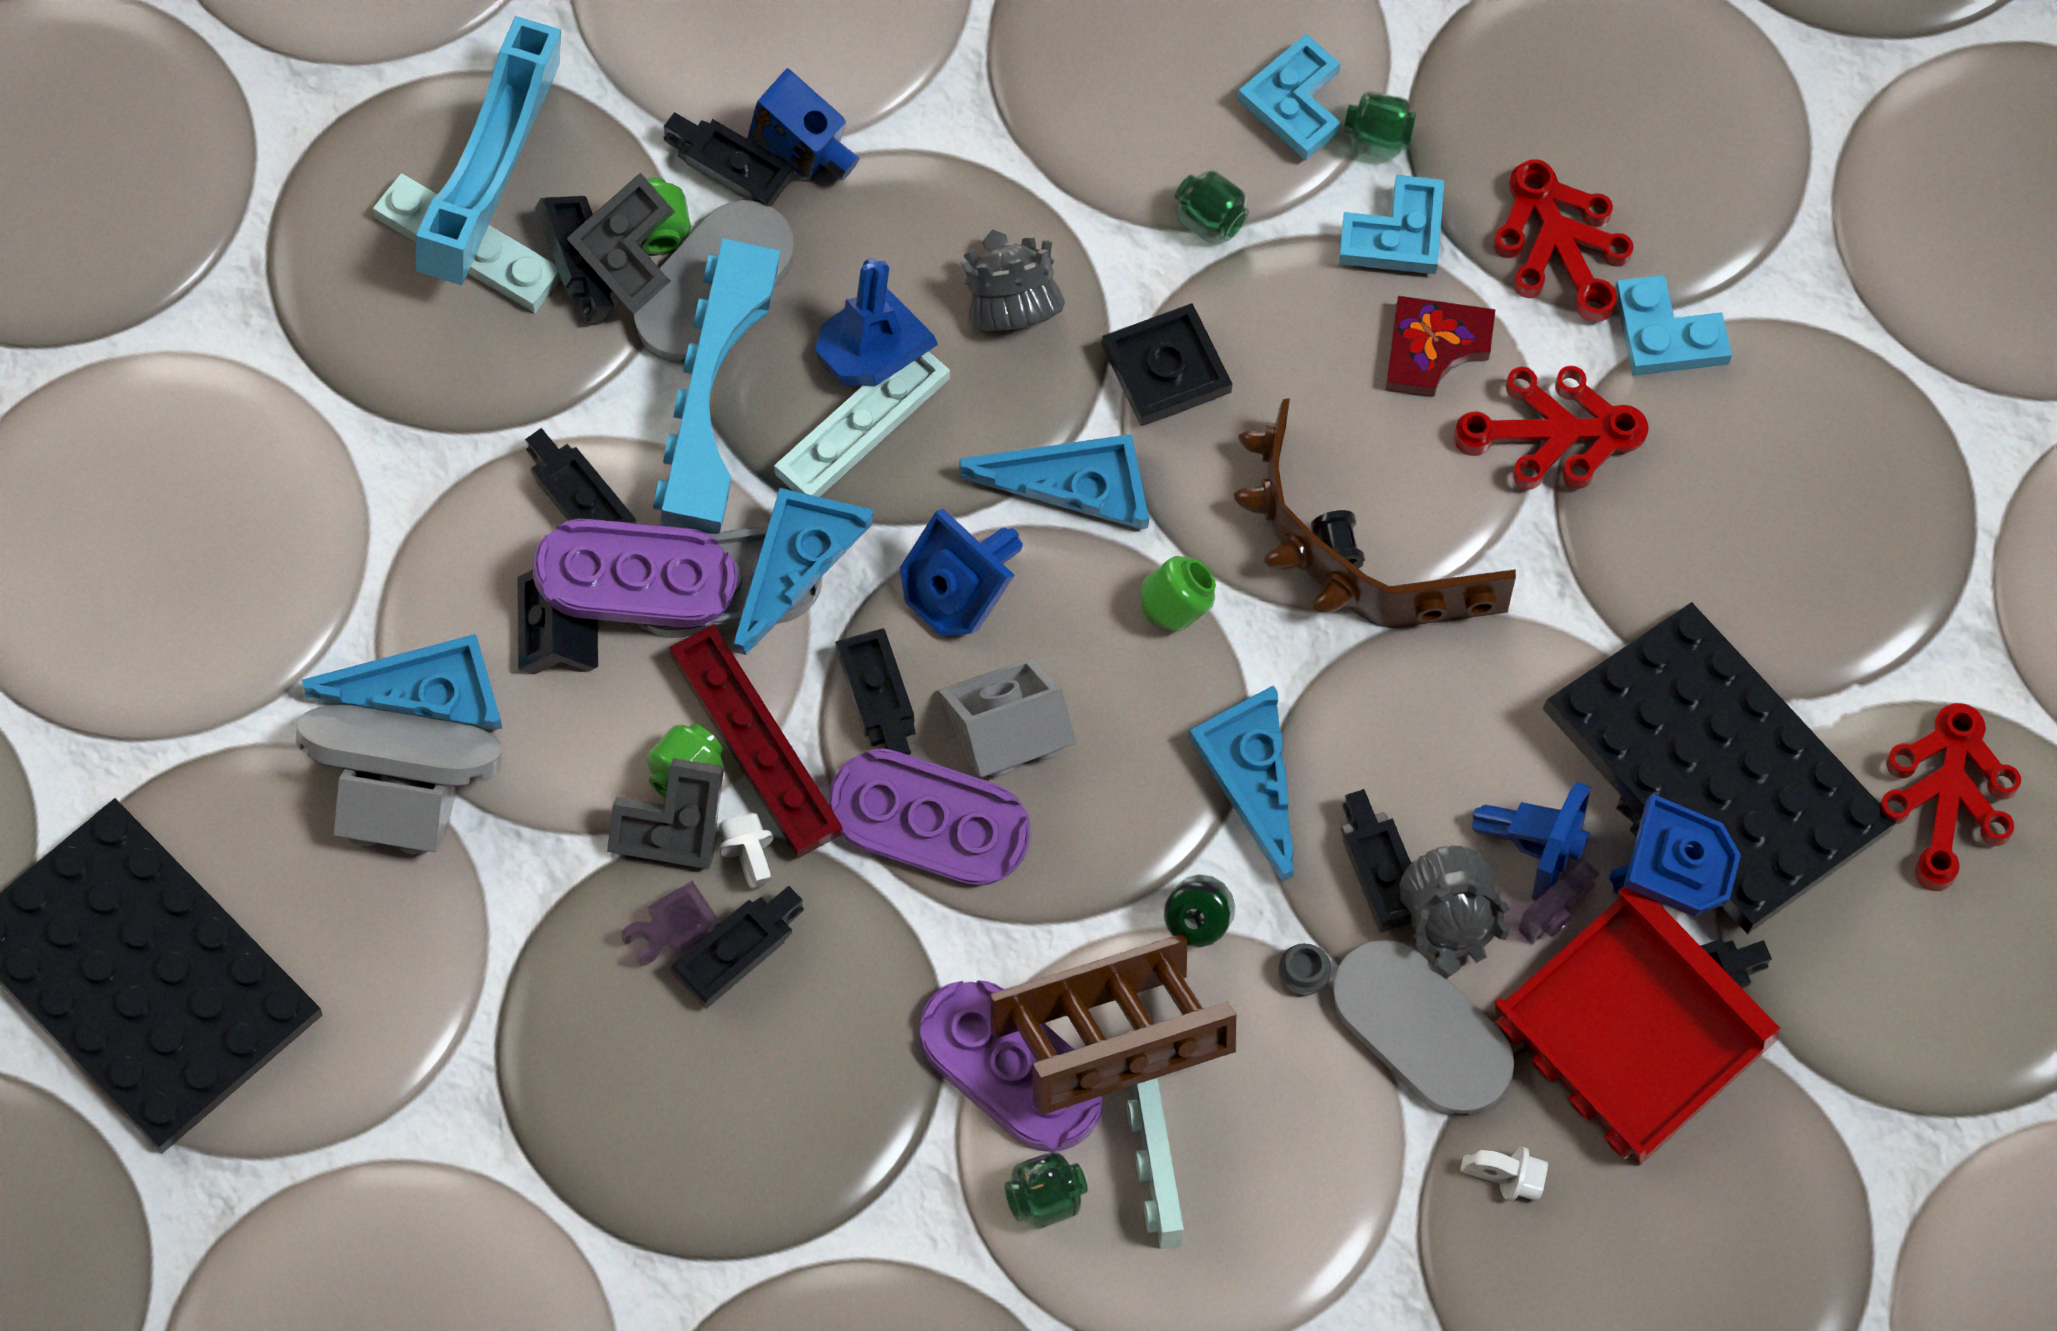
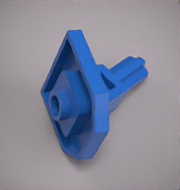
(873, 333)
(955, 577)
(1541, 833)
(1680, 859)

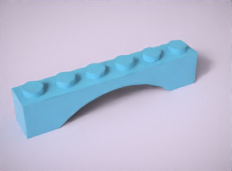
(470, 197)
(738, 299)

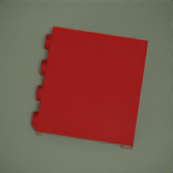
(1636, 1025)

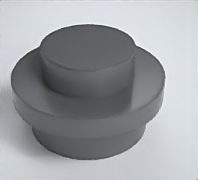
(1304, 969)

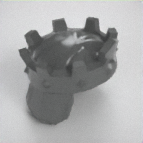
(1011, 284)
(1453, 905)

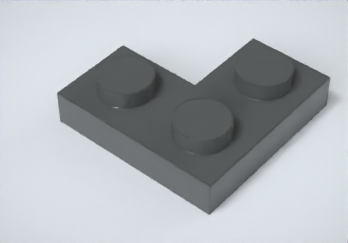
(613, 238)
(679, 830)

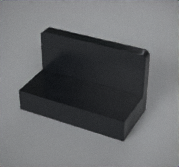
(551, 636)

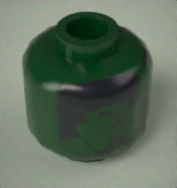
(1208, 897)

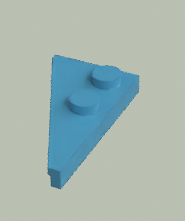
(1083, 476)
(799, 548)
(429, 682)
(1247, 762)

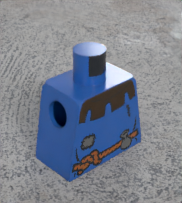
(801, 128)

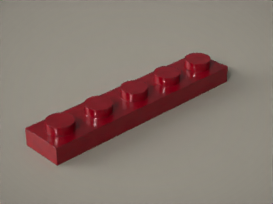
(756, 741)

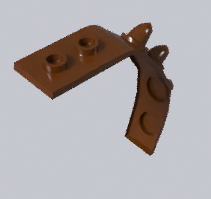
(1344, 582)

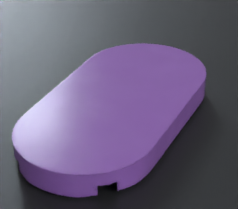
(634, 573)
(930, 816)
(998, 1070)

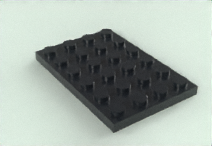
(1707, 732)
(144, 976)

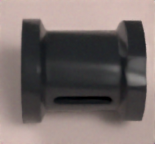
(1337, 532)

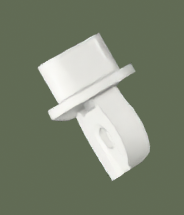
(746, 839)
(1516, 1174)

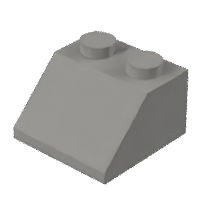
(1008, 717)
(392, 811)

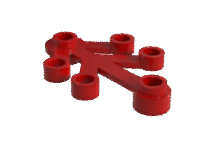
(1563, 235)
(1557, 427)
(1951, 785)

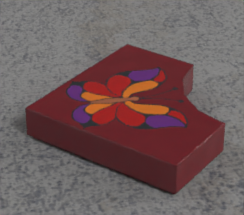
(1432, 340)

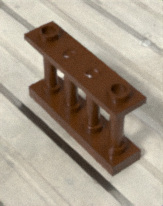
(1124, 1059)

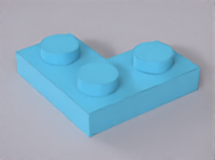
(1284, 99)
(1398, 242)
(1665, 343)

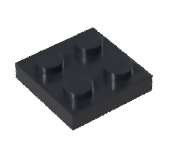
(1166, 364)

